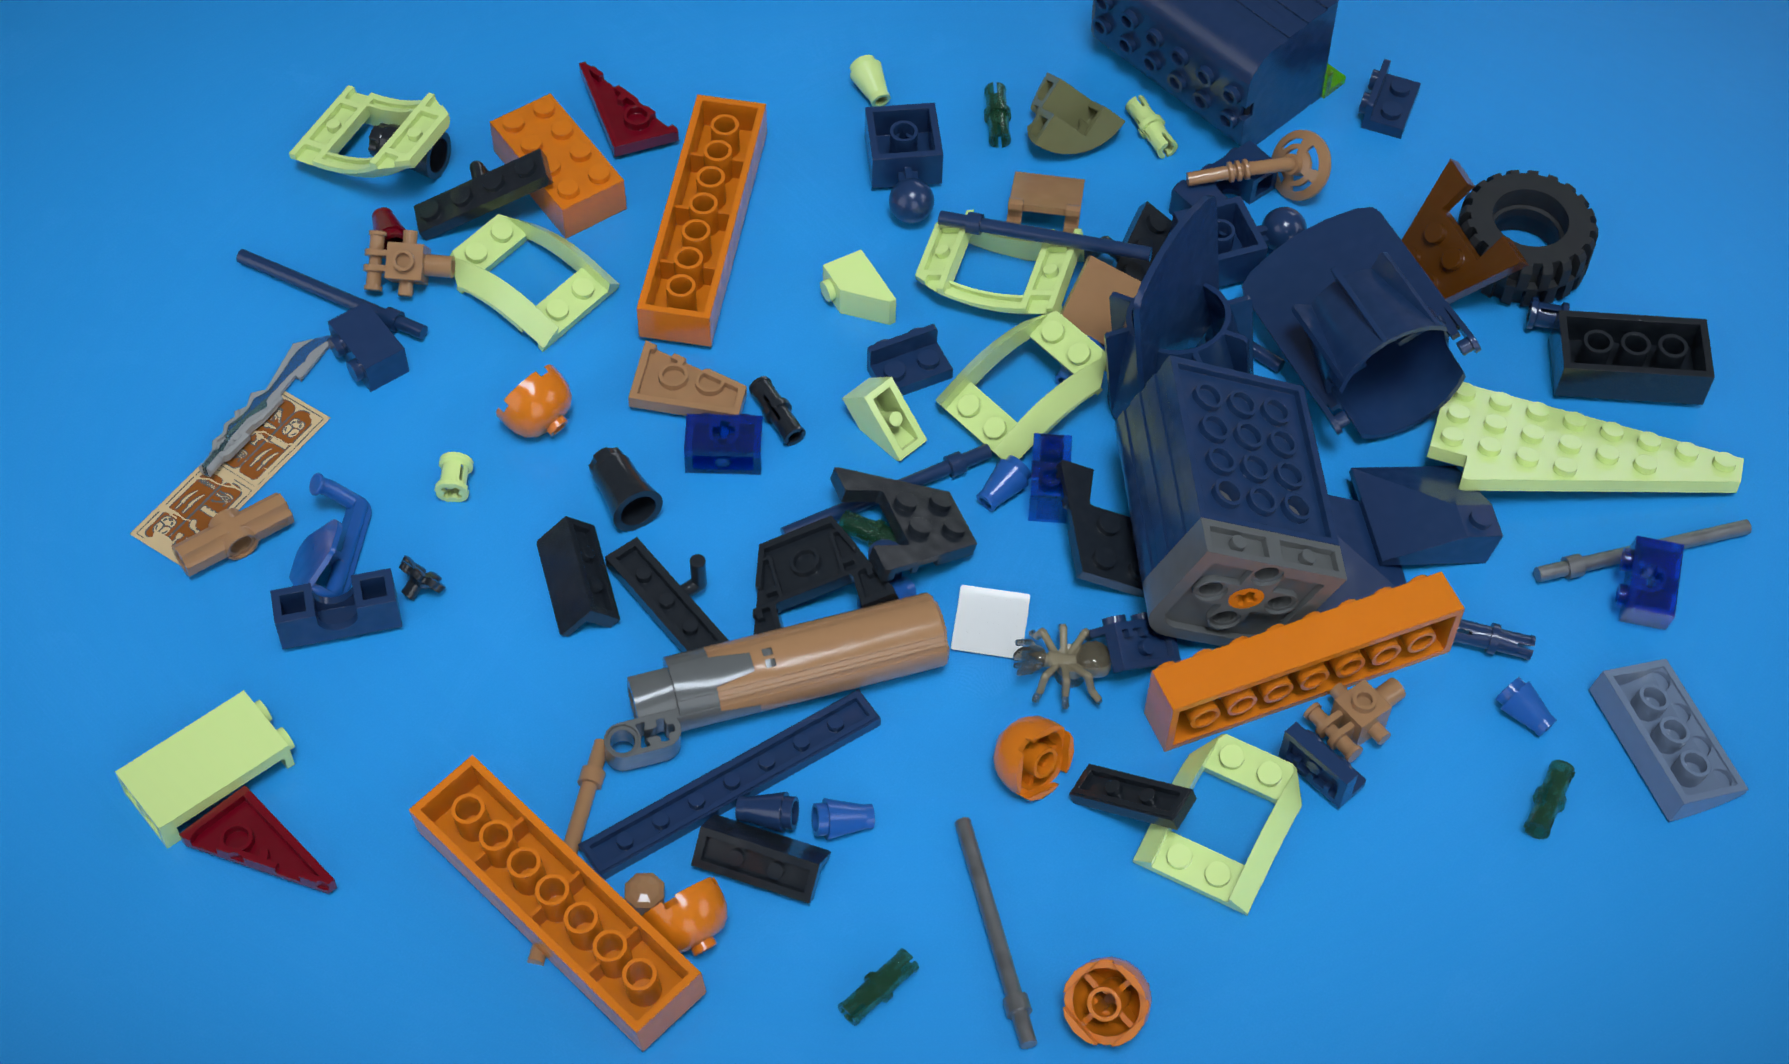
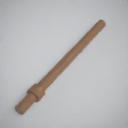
(589, 780)

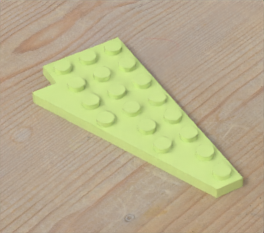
(1537, 447)

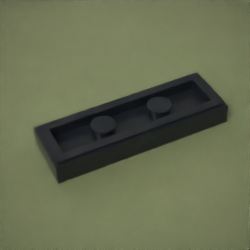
(1133, 796)

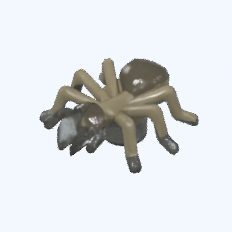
(1069, 664)

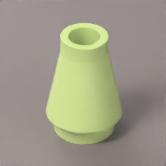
(870, 79)

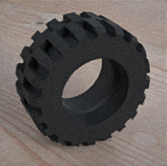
(1538, 207)

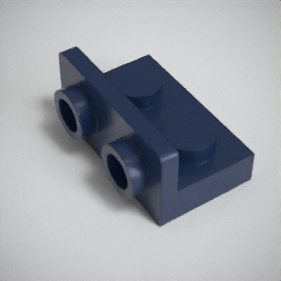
(1389, 103)
(910, 359)
(1135, 644)
(1320, 765)

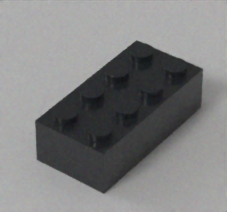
(1631, 357)

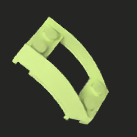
(420, 128)
(1045, 287)
(558, 310)
(994, 425)
(1210, 871)

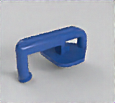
(334, 542)

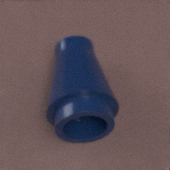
(770, 811)

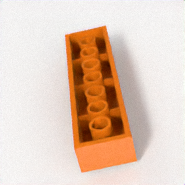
(702, 221)
(1302, 660)
(558, 902)

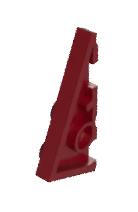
(623, 118)
(252, 836)

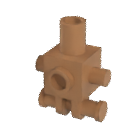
(405, 263)
(1356, 715)

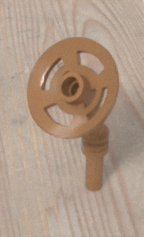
(1288, 164)

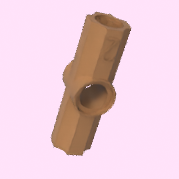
(233, 534)

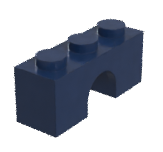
(1250, 190)
(310, 619)

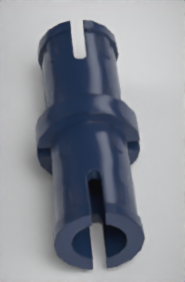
(1495, 639)

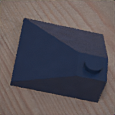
(1424, 517)
(1359, 557)

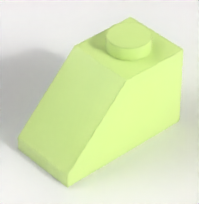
(858, 289)
(885, 416)

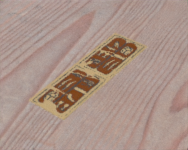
(234, 482)

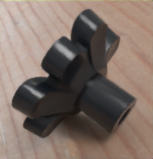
(419, 578)

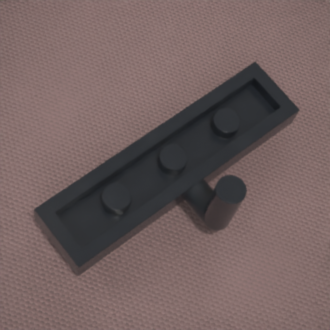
(483, 193)
(1147, 229)
(663, 597)

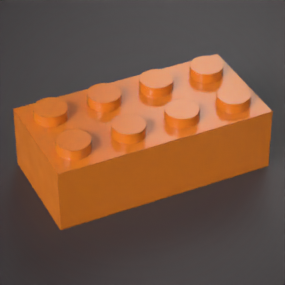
(584, 182)

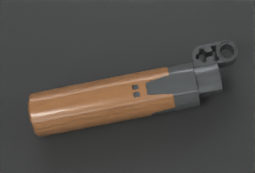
(775, 672)

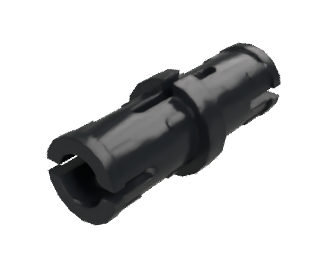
(777, 410)

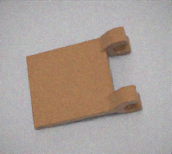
(1046, 195)

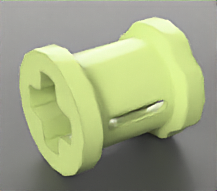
(454, 477)

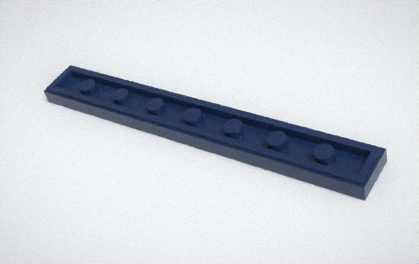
(720, 788)

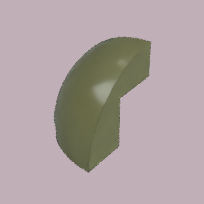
(1068, 119)

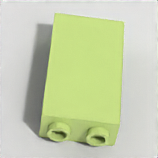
(203, 764)

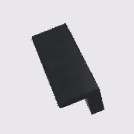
(576, 576)
(759, 857)

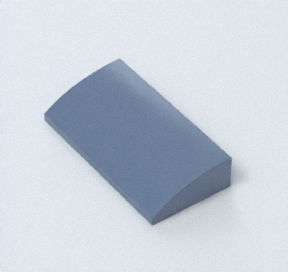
(1667, 738)

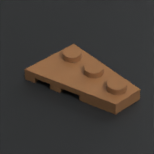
(679, 388)

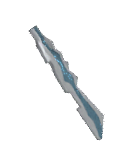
(263, 403)

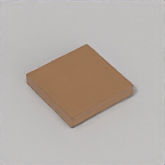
(1089, 299)

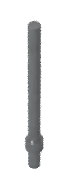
(1576, 565)
(1016, 1002)

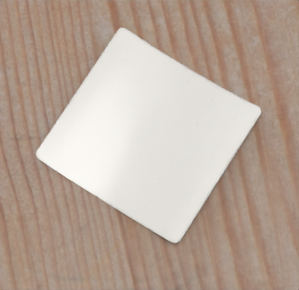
(990, 621)

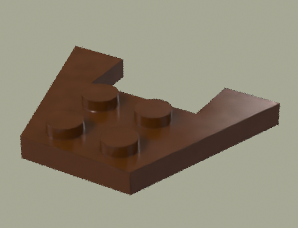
(1444, 248)

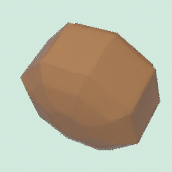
(644, 892)

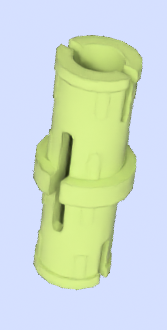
(1151, 126)

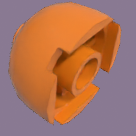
(538, 405)
(1032, 755)
(691, 917)
(1107, 1001)

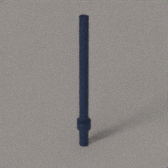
(976, 223)
(392, 318)
(952, 465)

